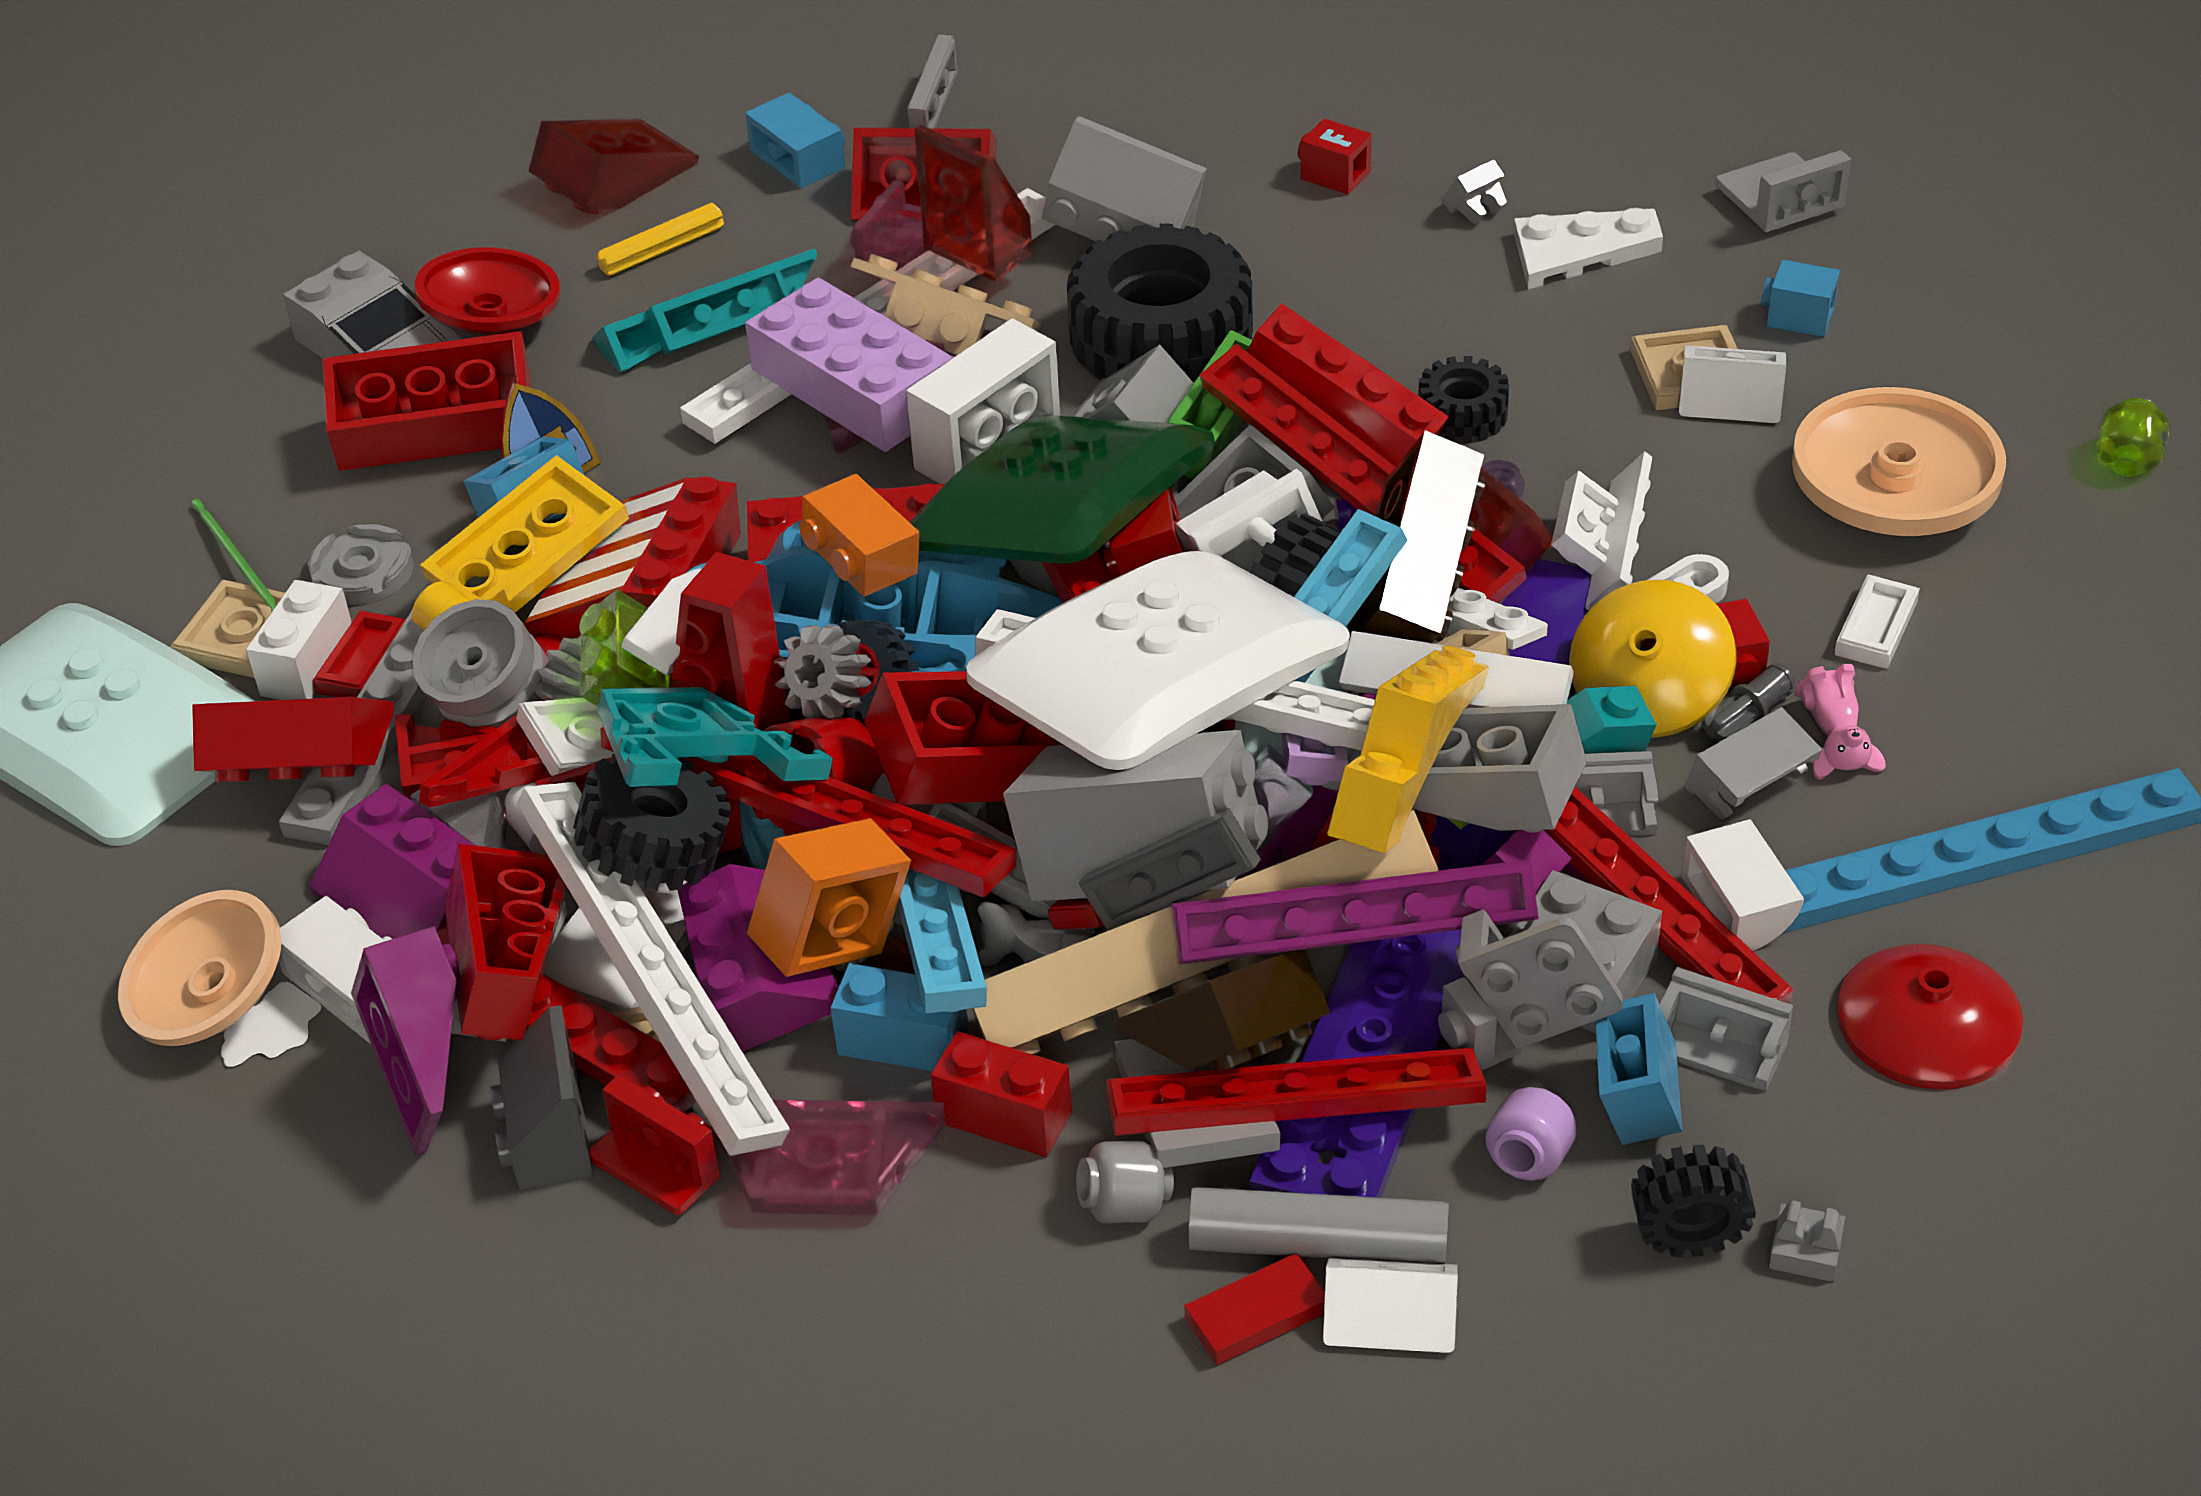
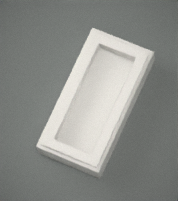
(1877, 621)

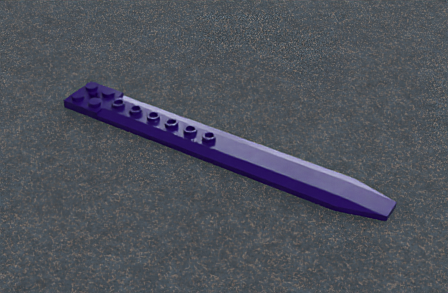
(1393, 987)

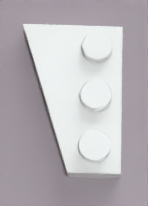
(1571, 241)

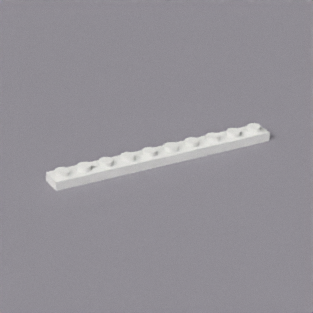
(749, 394)

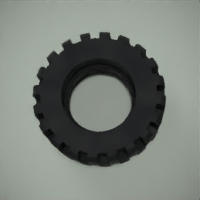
(1156, 291)

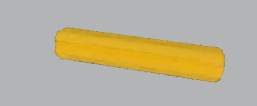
(660, 239)

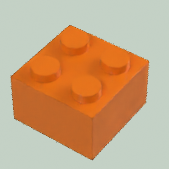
(828, 896)

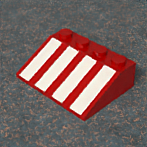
(662, 539)

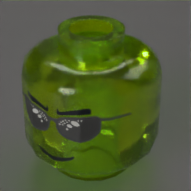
(2134, 435)

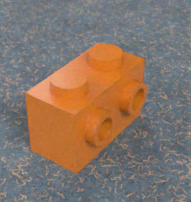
(859, 535)

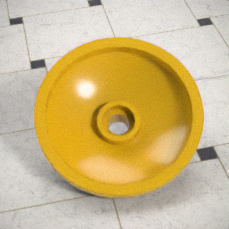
(1685, 669)

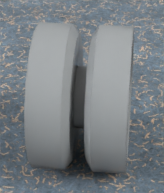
(478, 663)

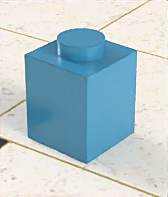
(1801, 298)

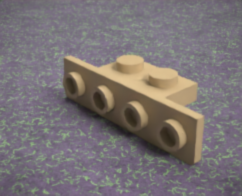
(937, 312)

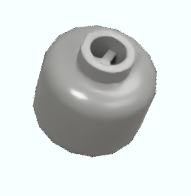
(1123, 1182)

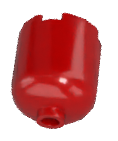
(843, 740)

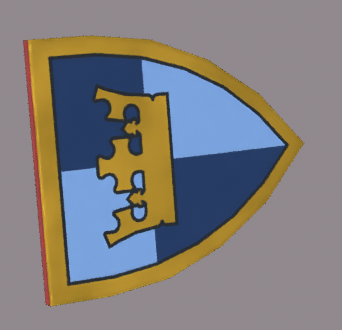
(535, 415)

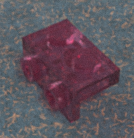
(890, 229)

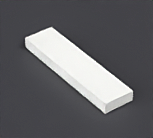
(1509, 680)

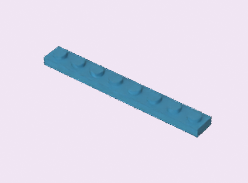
(1994, 846)

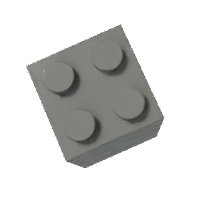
(1084, 816)

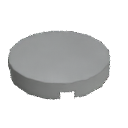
(365, 563)

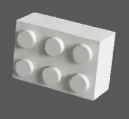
(981, 398)

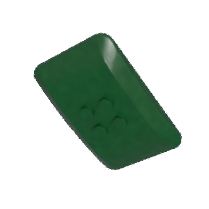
(1057, 487)

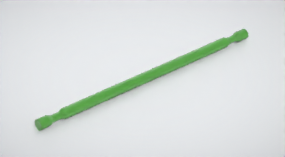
(234, 554)

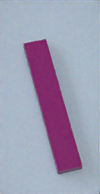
(1351, 911)

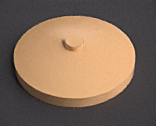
(1898, 461)

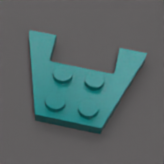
(661, 724)

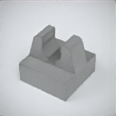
(1476, 187)
(1807, 1241)

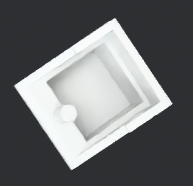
(1247, 517)

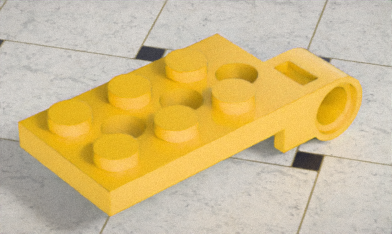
(518, 521)

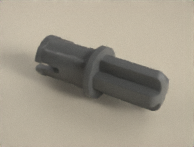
(1749, 702)

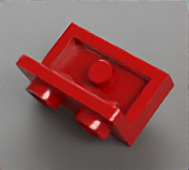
(655, 1146)

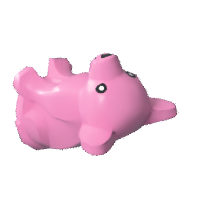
(1836, 709)

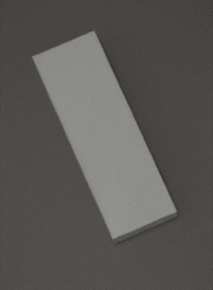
(934, 84)

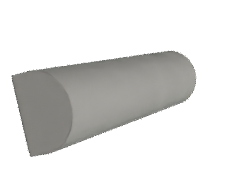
(1318, 1225)

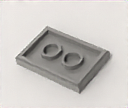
(1196, 1144)

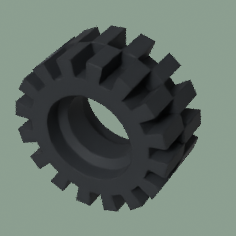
(1468, 394)
(1693, 1201)

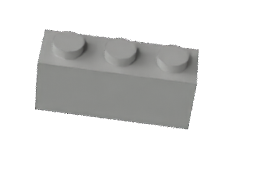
(1118, 183)

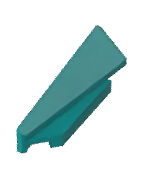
(701, 313)

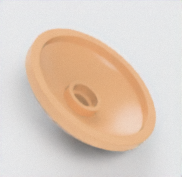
(199, 968)

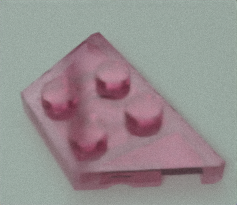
(838, 1156)

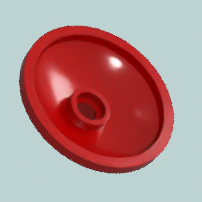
(487, 290)
(1929, 1016)

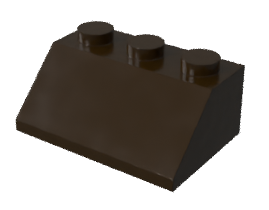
(1233, 1014)

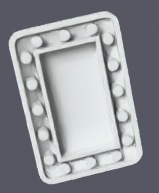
(1154, 657)

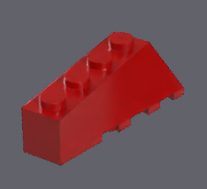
(1344, 385)

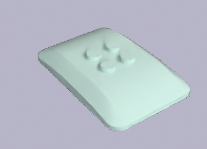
(102, 722)

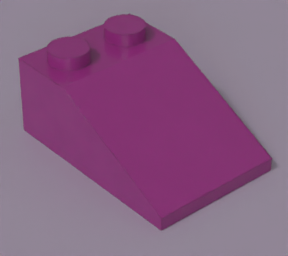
(407, 1010)

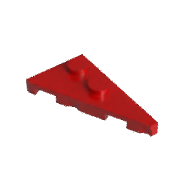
(491, 765)

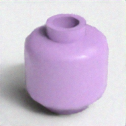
(1531, 1133)

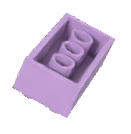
(842, 360)

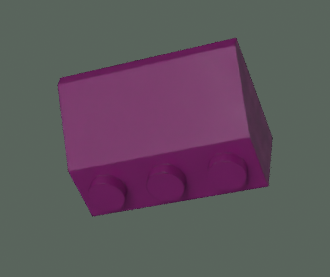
(389, 864)
(735, 973)

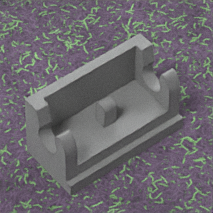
(1751, 761)
(1623, 789)
(1726, 1028)

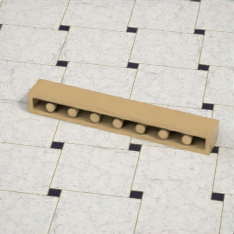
(1140, 958)

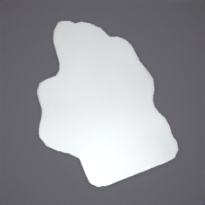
(271, 1026)

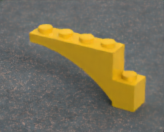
(1401, 744)

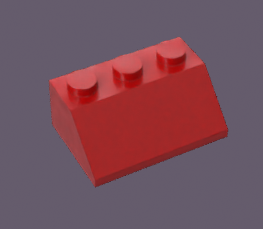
(890, 155)
(289, 737)

